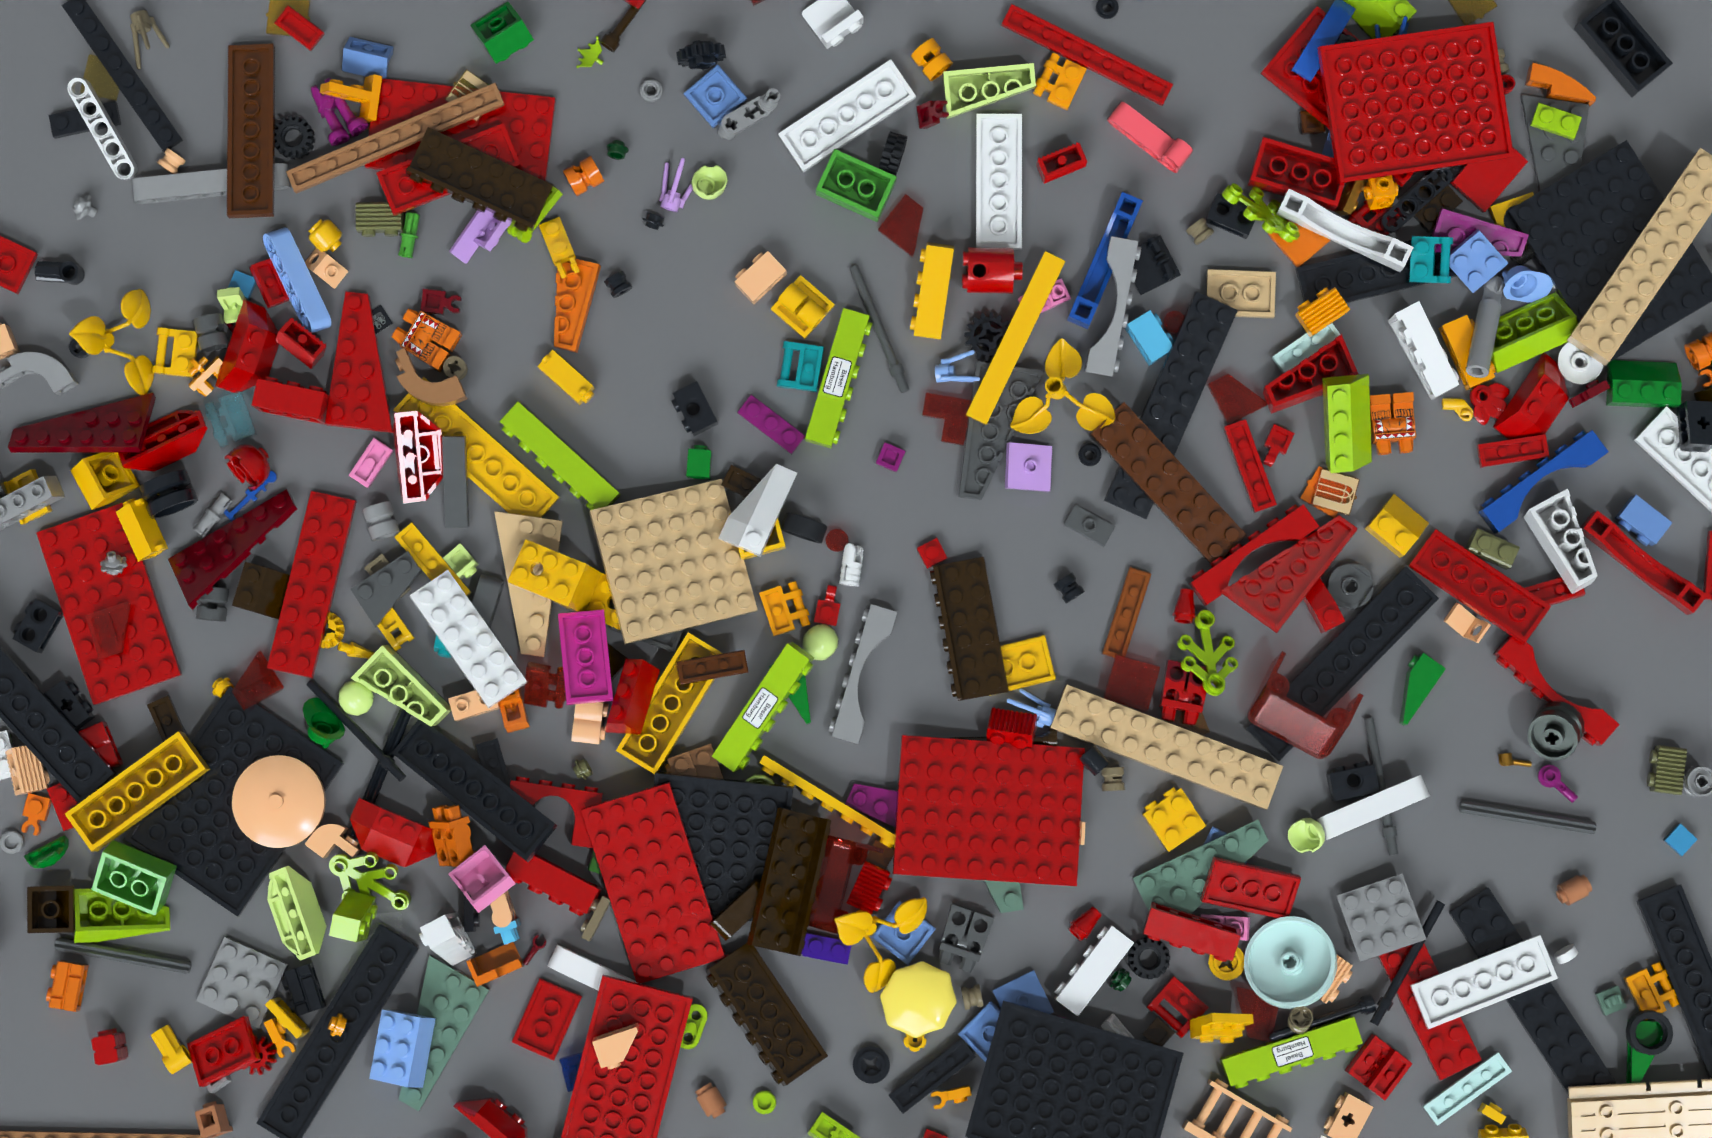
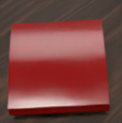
(1378, 1067)

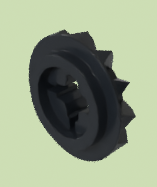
(882, 1064)

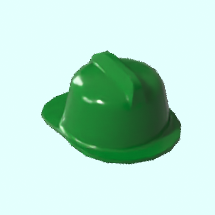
(322, 723)

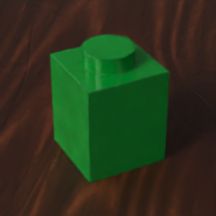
(699, 463)

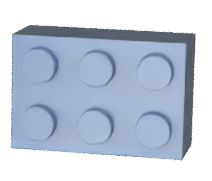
(402, 1048)

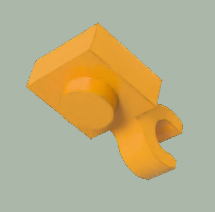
(277, 1036)
(957, 1094)

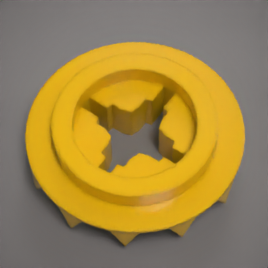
(333, 639)
(1224, 972)

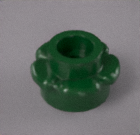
(617, 150)

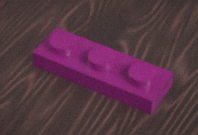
(771, 424)

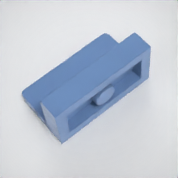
(366, 57)

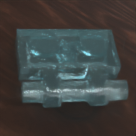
(236, 415)

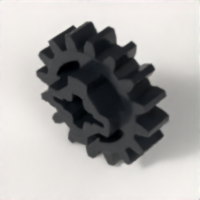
(701, 54)
(975, 341)

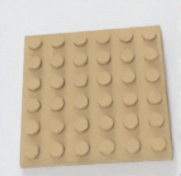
(668, 561)

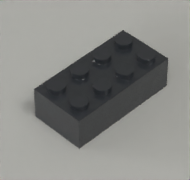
(1623, 46)

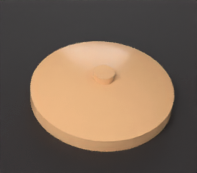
(278, 801)

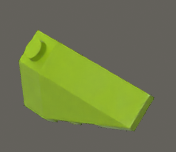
(105, 919)

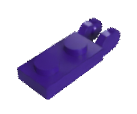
(826, 949)

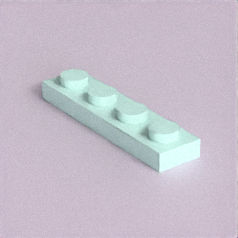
(1467, 1088)

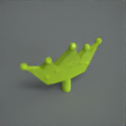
(590, 55)

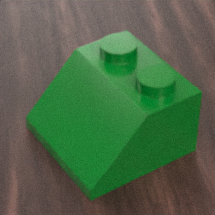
(502, 32)

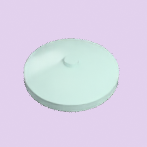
(1290, 962)

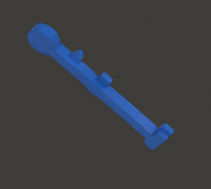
(251, 495)

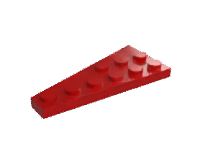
(358, 380)
(1285, 580)

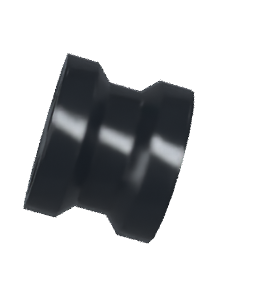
(618, 284)

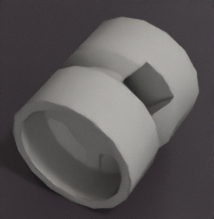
(381, 522)
(1697, 781)

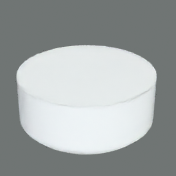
(1566, 954)

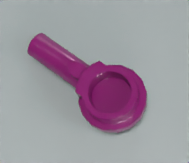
(1550, 776)

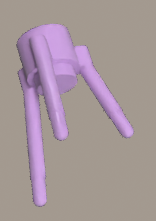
(671, 200)

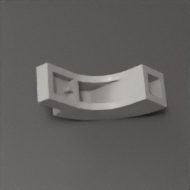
(26, 363)

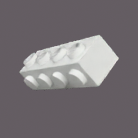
(1093, 970)

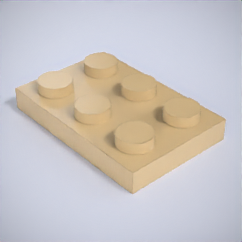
(1245, 291)

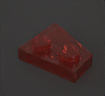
(256, 683)
(1263, 1014)

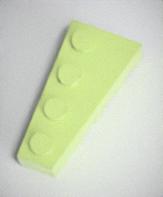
(979, 87)
(400, 684)

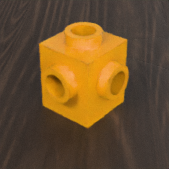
(1380, 192)

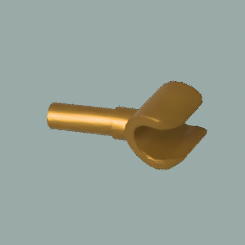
(1507, 760)

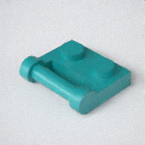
(1423, 259)
(808, 366)

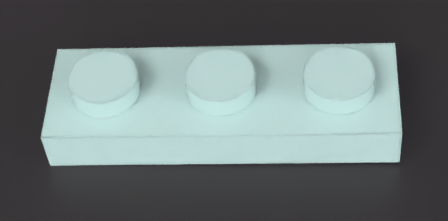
(1304, 348)

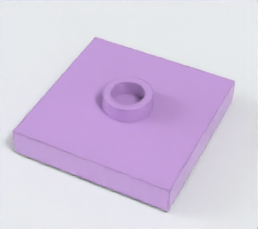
(1028, 467)

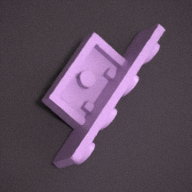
(481, 231)

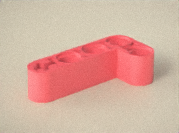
(1150, 138)

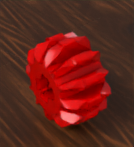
(266, 1052)

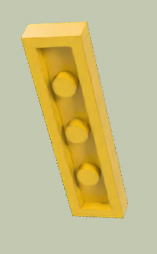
(425, 555)

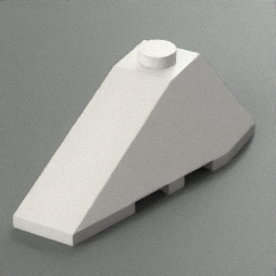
(756, 515)

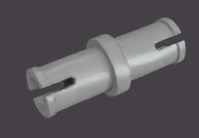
(212, 515)

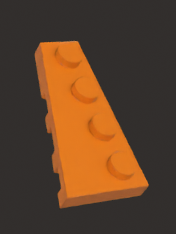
(573, 303)

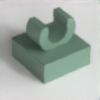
(1610, 1000)

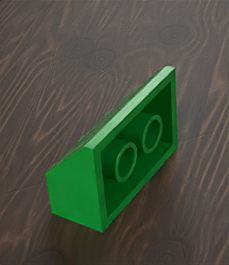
(1643, 384)

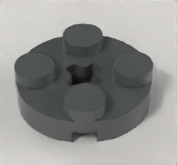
(1363, 586)

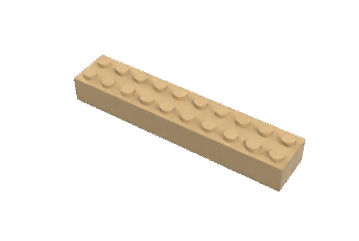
(1647, 262)
(1166, 747)

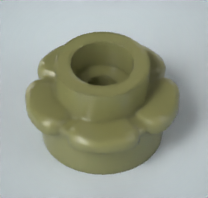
(582, 769)

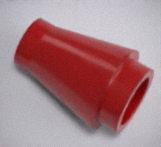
(1184, 609)
(1084, 924)

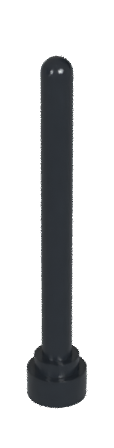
(1364, 1005)

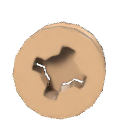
(171, 161)

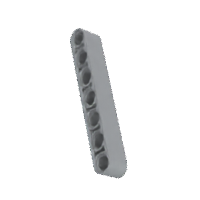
(193, 185)

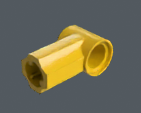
(174, 1054)

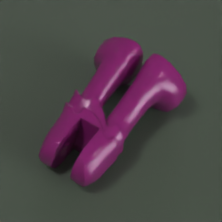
(326, 107)

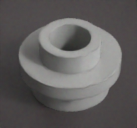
(651, 83)

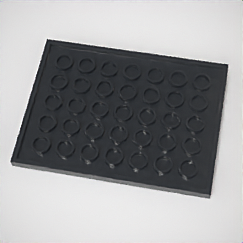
(1587, 227)
(198, 823)
(1070, 1081)

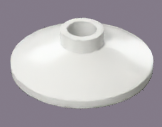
(1579, 375)

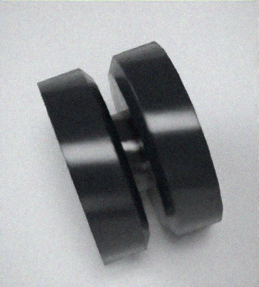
(168, 494)

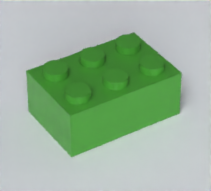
(856, 185)
(134, 877)

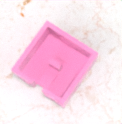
(482, 878)

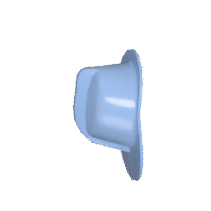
(1525, 285)

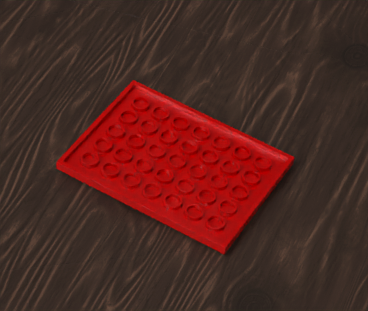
(1415, 102)
(988, 811)

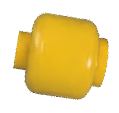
(325, 235)

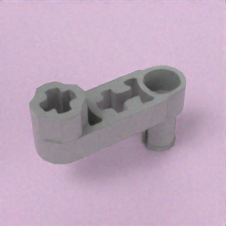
(765, 105)

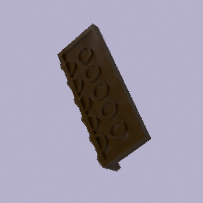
(479, 180)
(969, 629)
(789, 882)
(766, 1014)

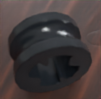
(82, 354)

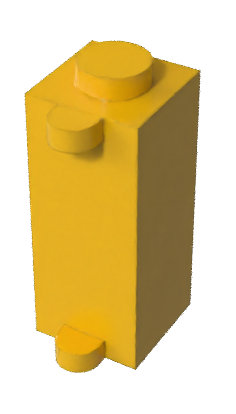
(566, 378)
(141, 529)

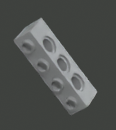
(29, 500)

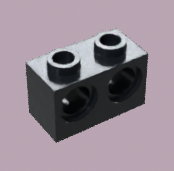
(1229, 221)
(43, 629)

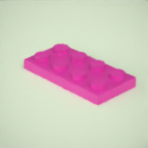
(585, 657)

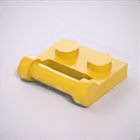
(184, 349)

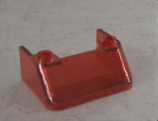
(1294, 722)
(834, 878)

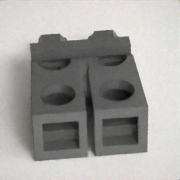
(962, 943)

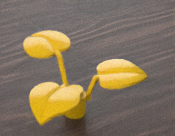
(94, 338)
(1061, 362)
(861, 924)

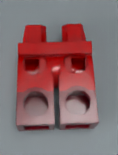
(1178, 697)

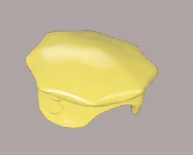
(918, 999)

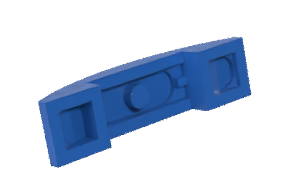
(1326, 34)

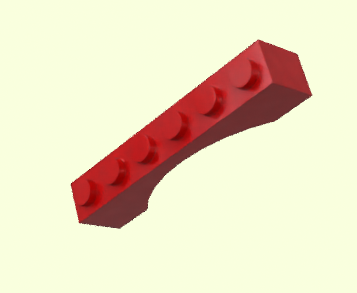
(1291, 528)
(1664, 581)
(1521, 660)

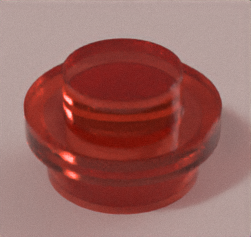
(1173, 321)
(836, 540)

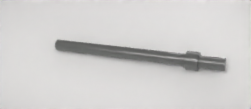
(895, 368)
(1388, 830)

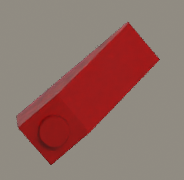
(1323, 607)

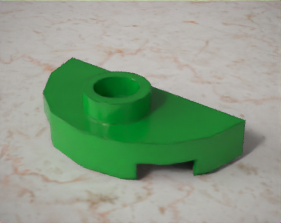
(48, 854)

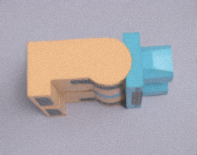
(504, 918)

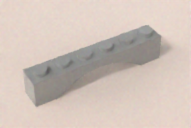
(1121, 259)
(877, 628)

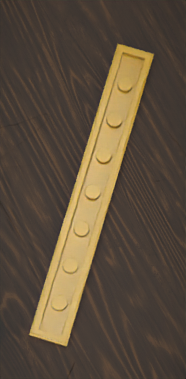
(1015, 338)

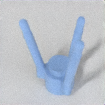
(946, 373)
(1044, 714)

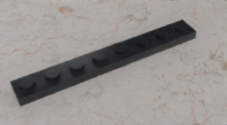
(122, 73)

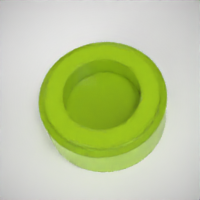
(764, 1102)

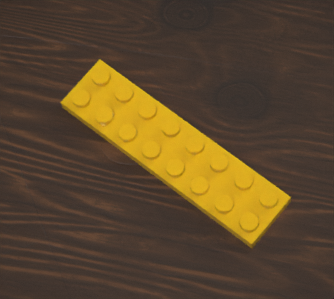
(488, 462)

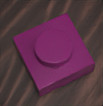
(890, 457)

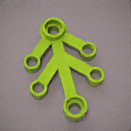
(1259, 211)
(1207, 655)
(366, 879)

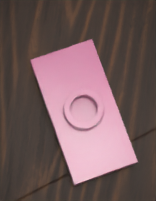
(371, 463)

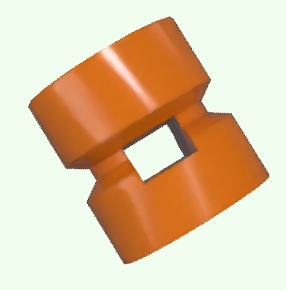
(583, 176)
(1700, 352)

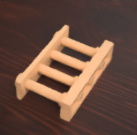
(1197, 1126)

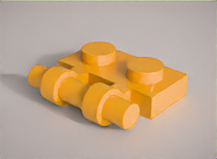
(1066, 84)
(777, 610)
(1645, 993)

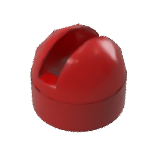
(1510, 83)

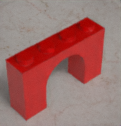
(576, 798)

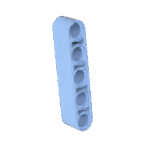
(296, 280)

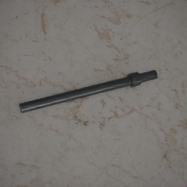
(386, 761)
(1385, 1003)

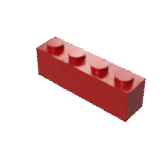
(1192, 932)

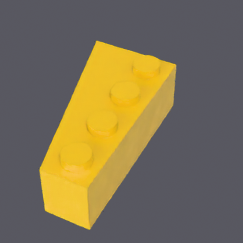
(933, 290)

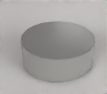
(12, 842)

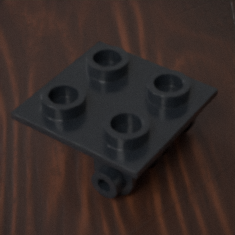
(1154, 265)

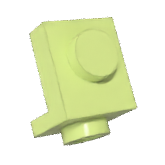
(231, 301)
(461, 562)

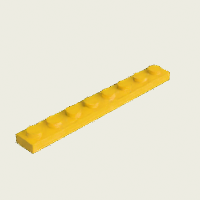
(828, 802)

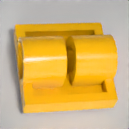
(802, 306)

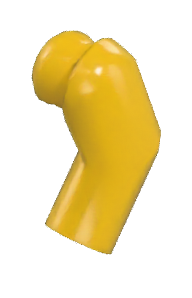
(1460, 406)

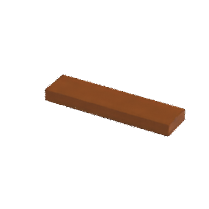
(1126, 612)

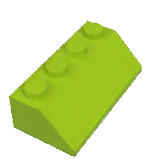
(1385, 13)
(1532, 331)
(1347, 422)

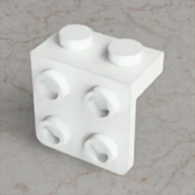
(832, 20)

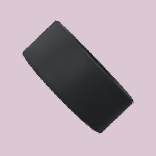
(804, 527)
(1666, 1037)

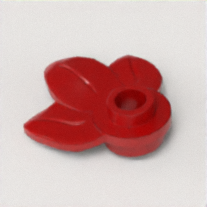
(1492, 404)

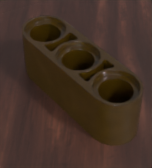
(737, 912)

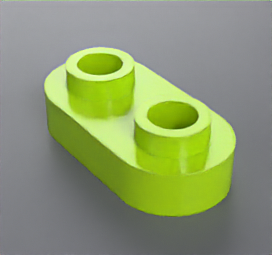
(694, 1026)

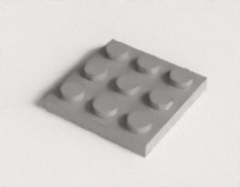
(1381, 917)
(242, 982)

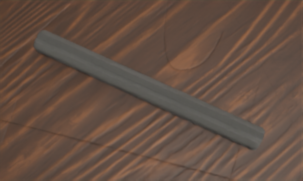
(1527, 817)
(123, 955)

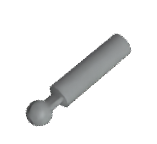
(1485, 328)

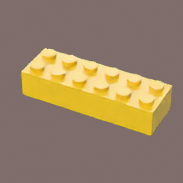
(669, 709)
(137, 791)

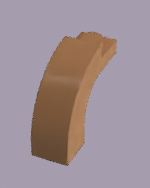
(435, 394)

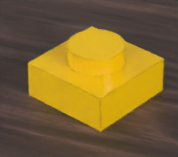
(1493, 1112)

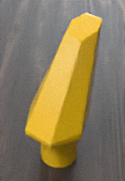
(354, 650)

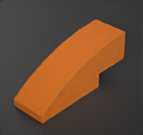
(1558, 85)
(514, 711)

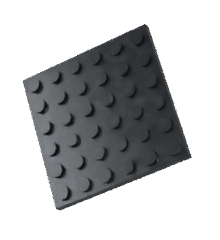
(727, 829)

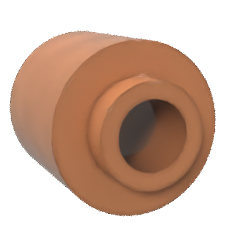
(1573, 889)
(711, 1100)

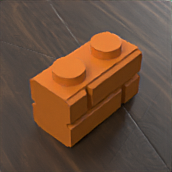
(67, 985)

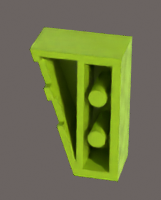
(353, 917)

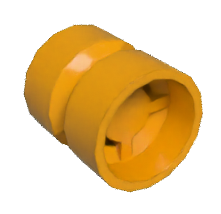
(938, 64)

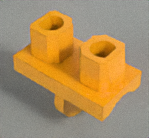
(199, 382)

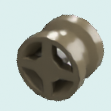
(1200, 231)
(459, 369)
(972, 997)

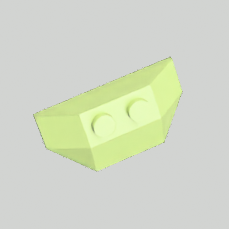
(296, 912)

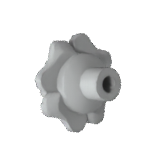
(83, 207)
(113, 563)

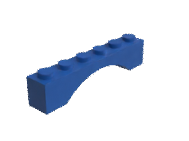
(1099, 270)
(1580, 454)

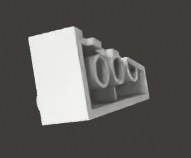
(1424, 350)
(1563, 540)
(448, 938)

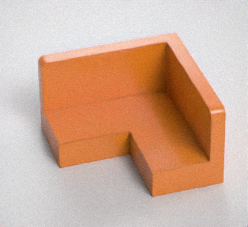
(495, 963)

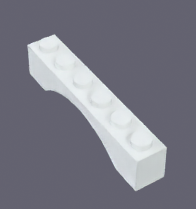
(1371, 244)

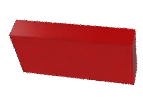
(299, 28)

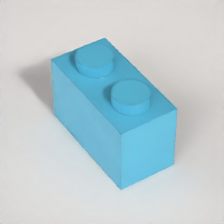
(1150, 337)

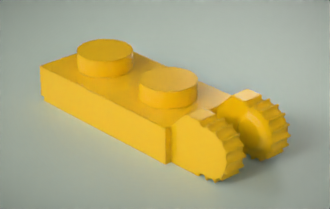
(558, 245)

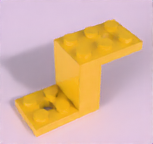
(563, 581)

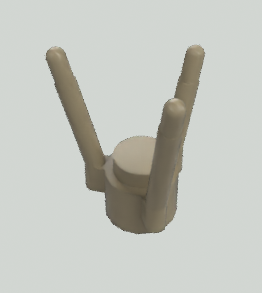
(142, 23)

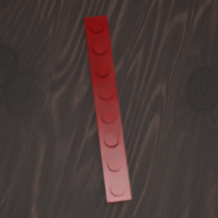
(1087, 55)

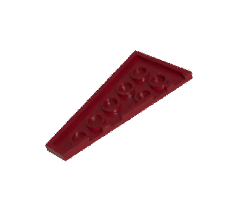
(99, 429)
(225, 549)

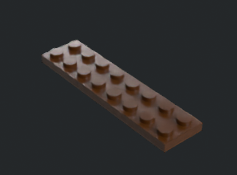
(251, 131)
(1168, 484)

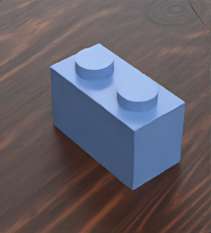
(1642, 521)

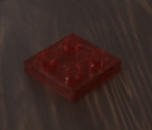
(1131, 682)

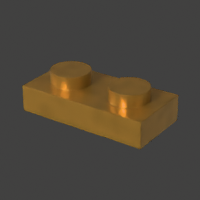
(1349, 196)

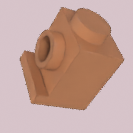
(212, 1120)

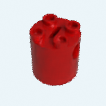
(999, 270)

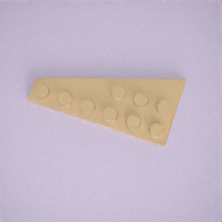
(529, 609)

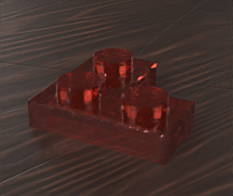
(950, 410)

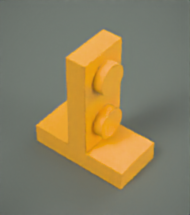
(366, 95)

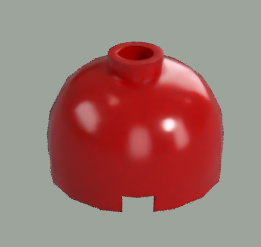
(249, 464)

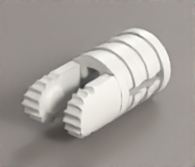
(851, 565)

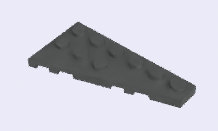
(1553, 154)
(988, 442)

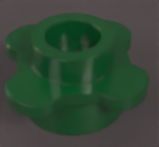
(1120, 980)

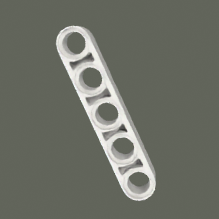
(94, 120)
(1374, 807)
(581, 968)

